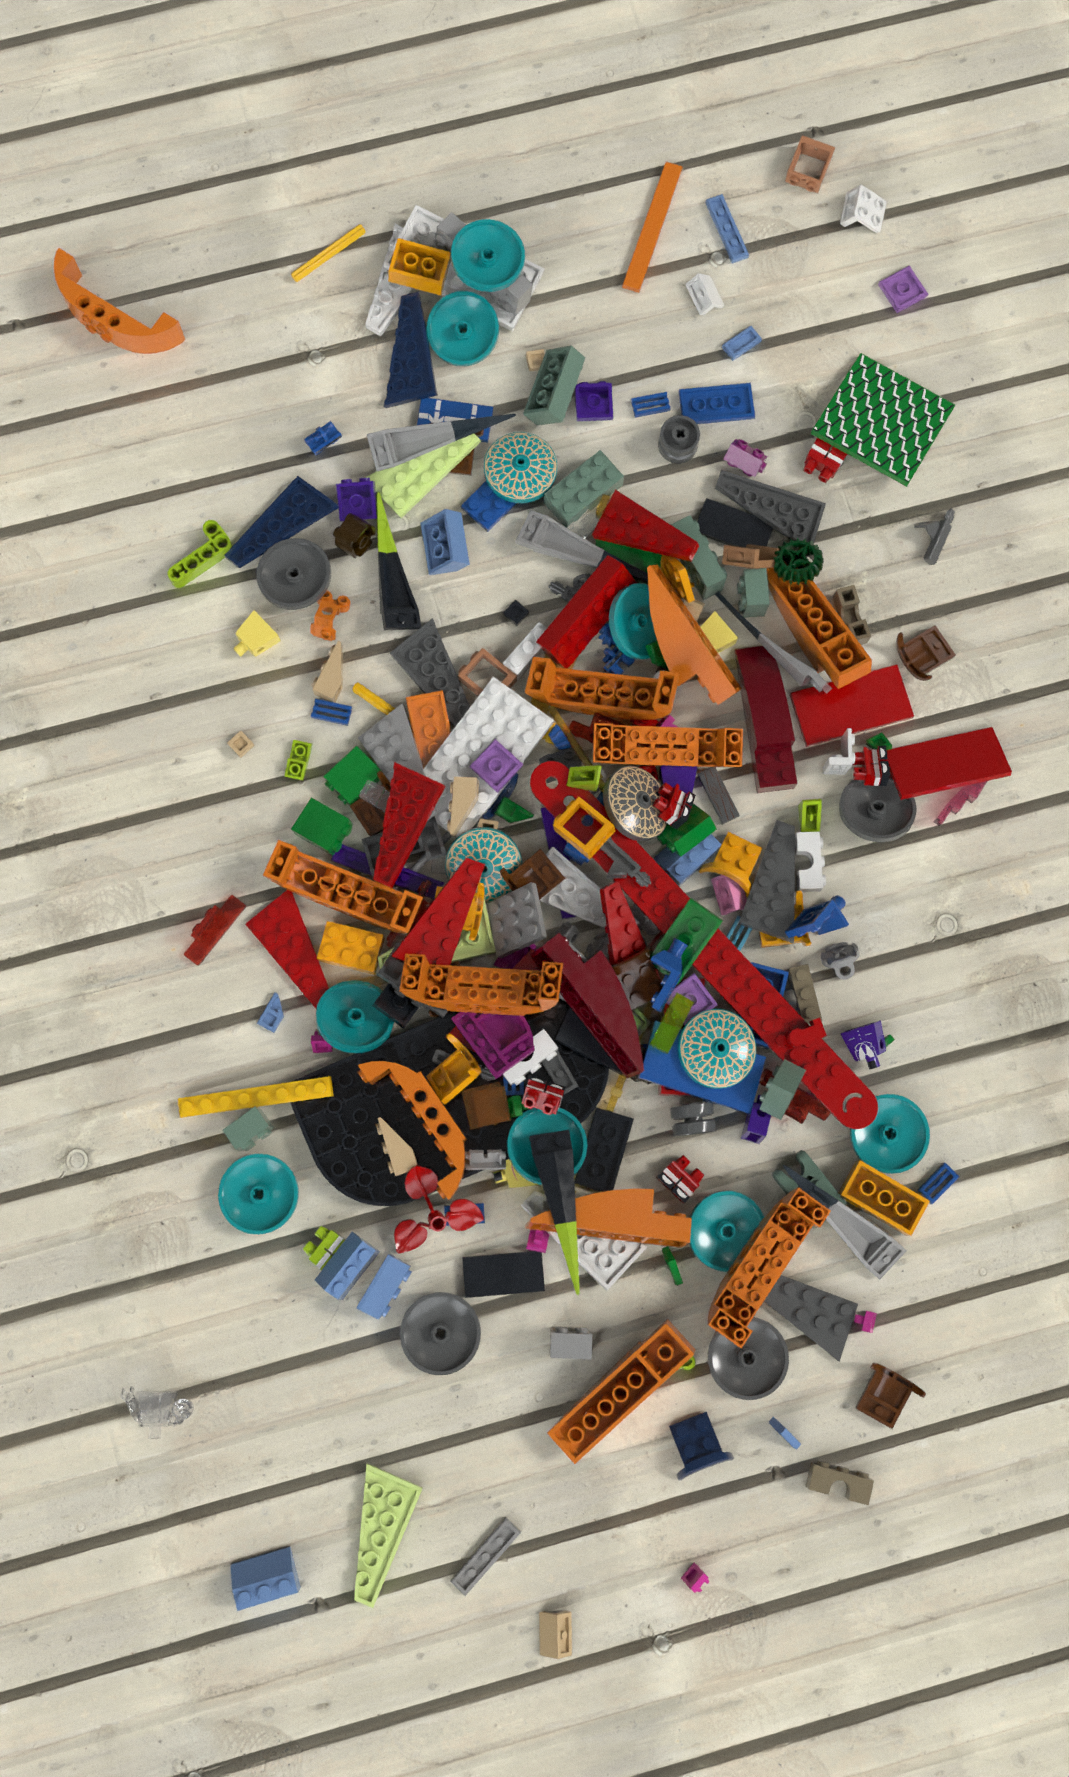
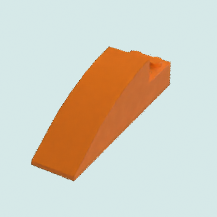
(819, 630)
(684, 642)
(623, 1217)
(621, 1390)

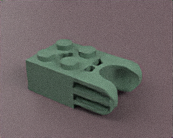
(809, 1171)

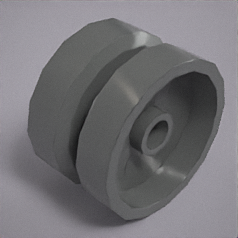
(679, 439)
(693, 1121)

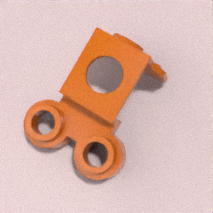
(323, 623)

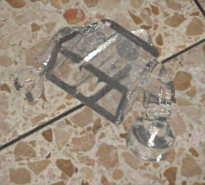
(157, 1409)

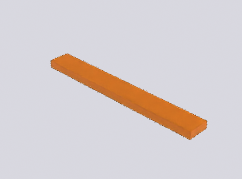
(652, 227)

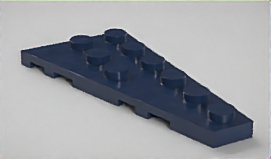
(411, 360)
(288, 515)

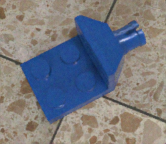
(819, 918)
(672, 963)

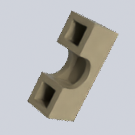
(847, 605)
(803, 988)
(822, 1476)

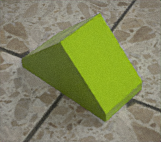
(584, 777)
(810, 815)

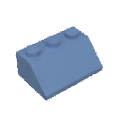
(445, 542)
(683, 867)
(346, 1266)
(384, 1287)
(264, 1578)

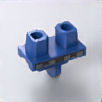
(322, 438)
(612, 666)

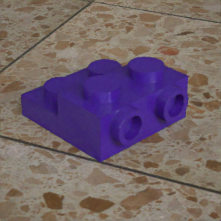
(594, 401)
(357, 498)

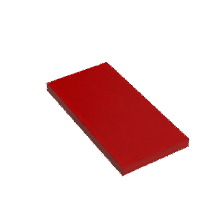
(860, 705)
(947, 763)

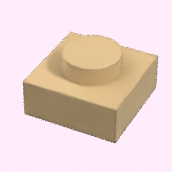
(534, 359)
(240, 744)

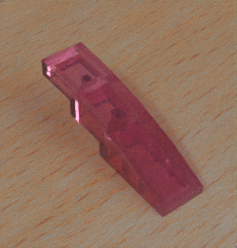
(967, 793)

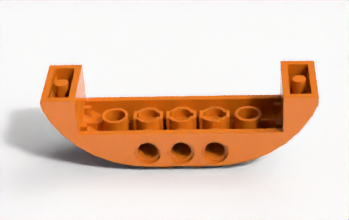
(108, 320)
(602, 692)
(342, 889)

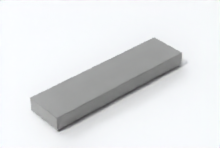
(485, 1556)

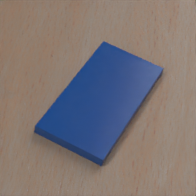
(668, 1072)

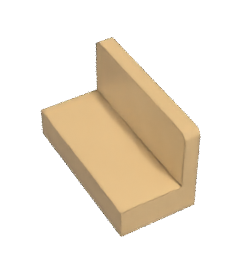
(555, 1634)

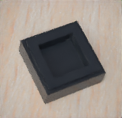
(516, 613)

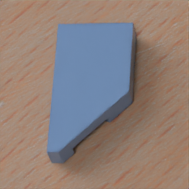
(272, 1014)
(784, 1433)

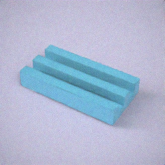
(738, 933)

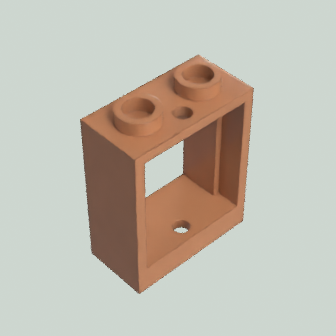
(807, 147)
(509, 681)

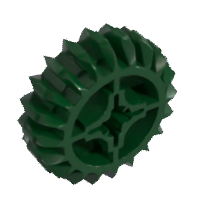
(799, 567)

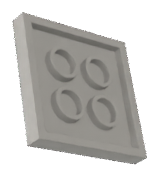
(516, 920)

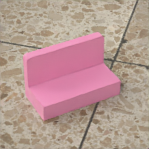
(728, 894)

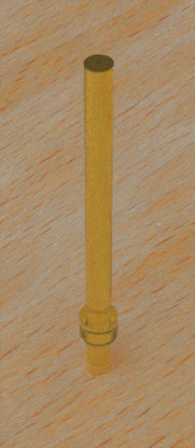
(573, 742)
(616, 1092)

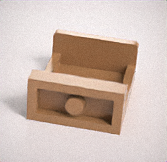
(750, 556)

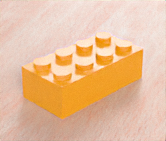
(883, 1198)

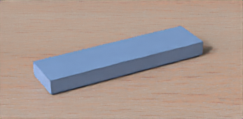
(727, 228)

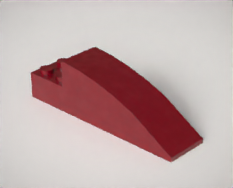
(766, 720)
(597, 1000)

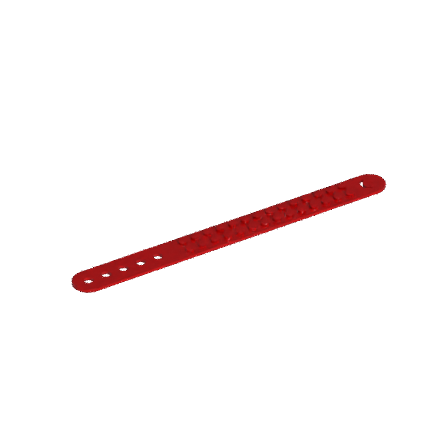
(719, 961)

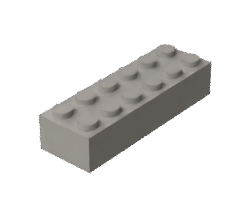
(513, 297)

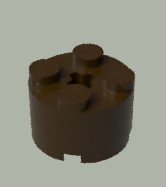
(354, 535)

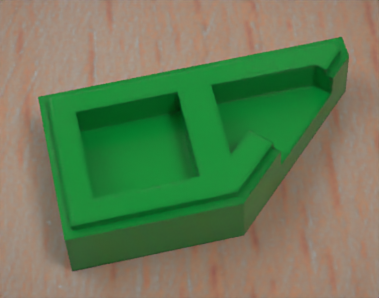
(656, 655)
(512, 812)
(672, 1265)

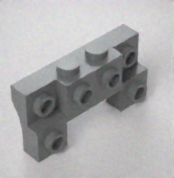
(428, 841)
(392, 973)

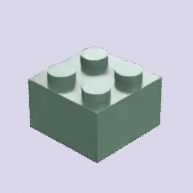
(753, 593)
(781, 1089)
(248, 1129)

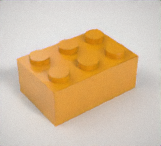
(419, 266)
(350, 948)

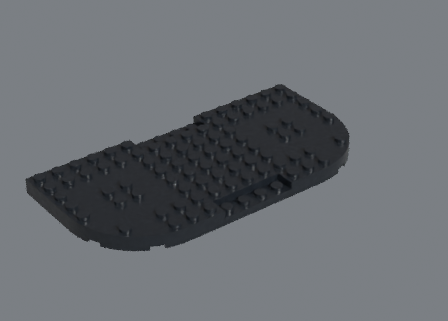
(344, 1128)

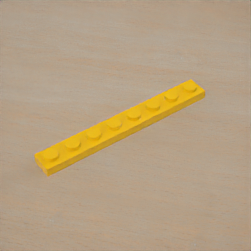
(255, 1096)

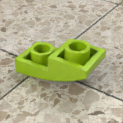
(298, 760)

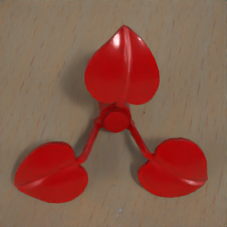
(461, 1217)

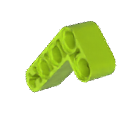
(197, 556)

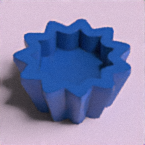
(606, 636)
(558, 738)

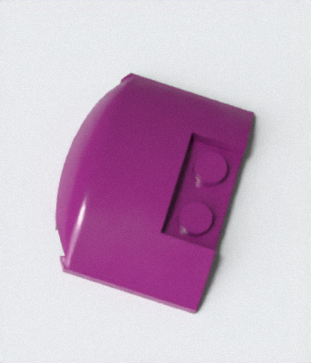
(496, 1039)

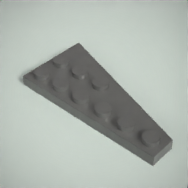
(814, 1312)

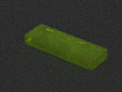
(671, 1023)

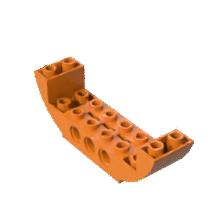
(667, 746)
(480, 987)
(412, 1085)
(763, 1263)

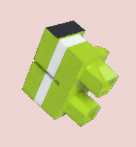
(330, 1240)

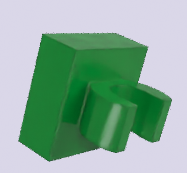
(515, 1106)

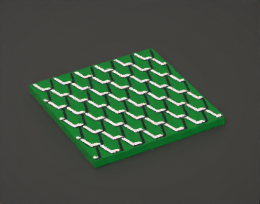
(883, 419)

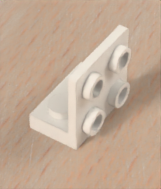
(863, 207)
(842, 763)

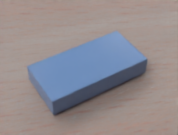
(741, 343)

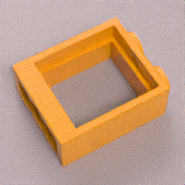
(598, 839)

